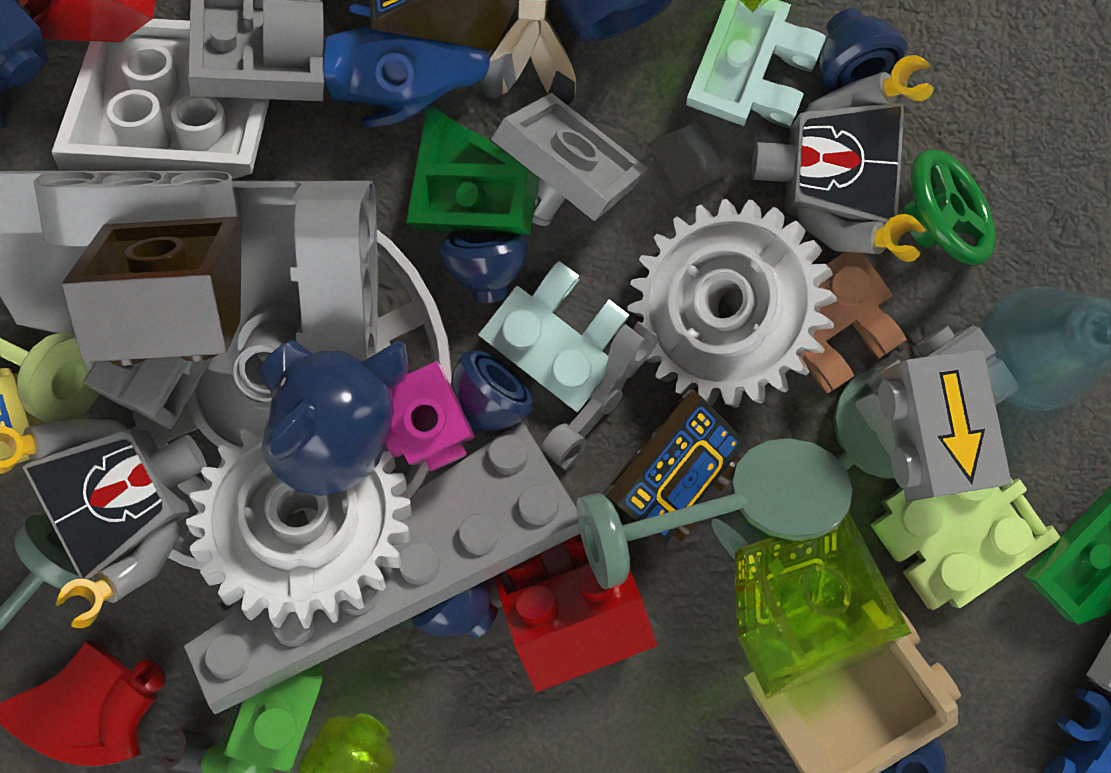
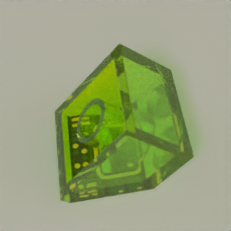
(812, 607)

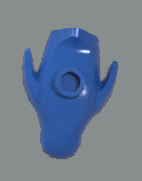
(396, 70)

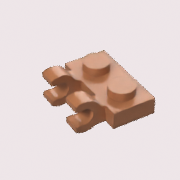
(858, 295)

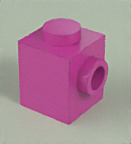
(428, 420)

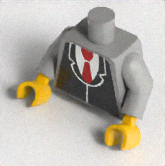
(848, 164)
(107, 500)

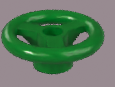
(947, 212)

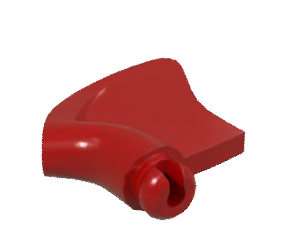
(86, 710)

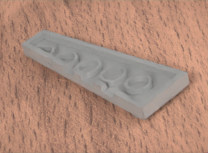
(462, 531)

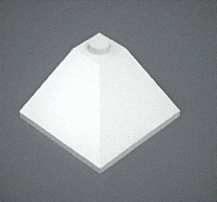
(138, 113)

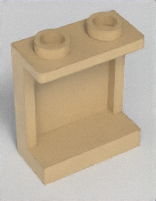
(863, 713)

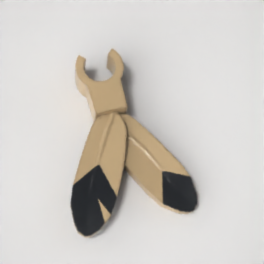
(534, 37)

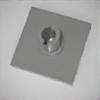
(568, 158)

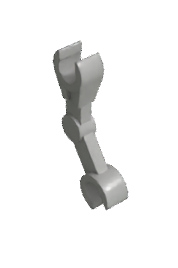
(626, 355)

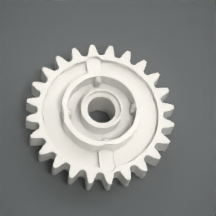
(776, 309)
(287, 565)

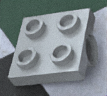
(256, 49)

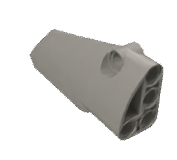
(303, 253)

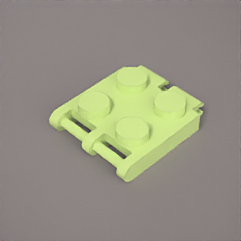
(962, 540)

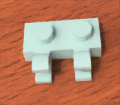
(737, 59)
(547, 346)

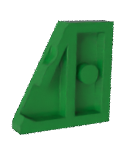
(468, 183)
(1078, 566)

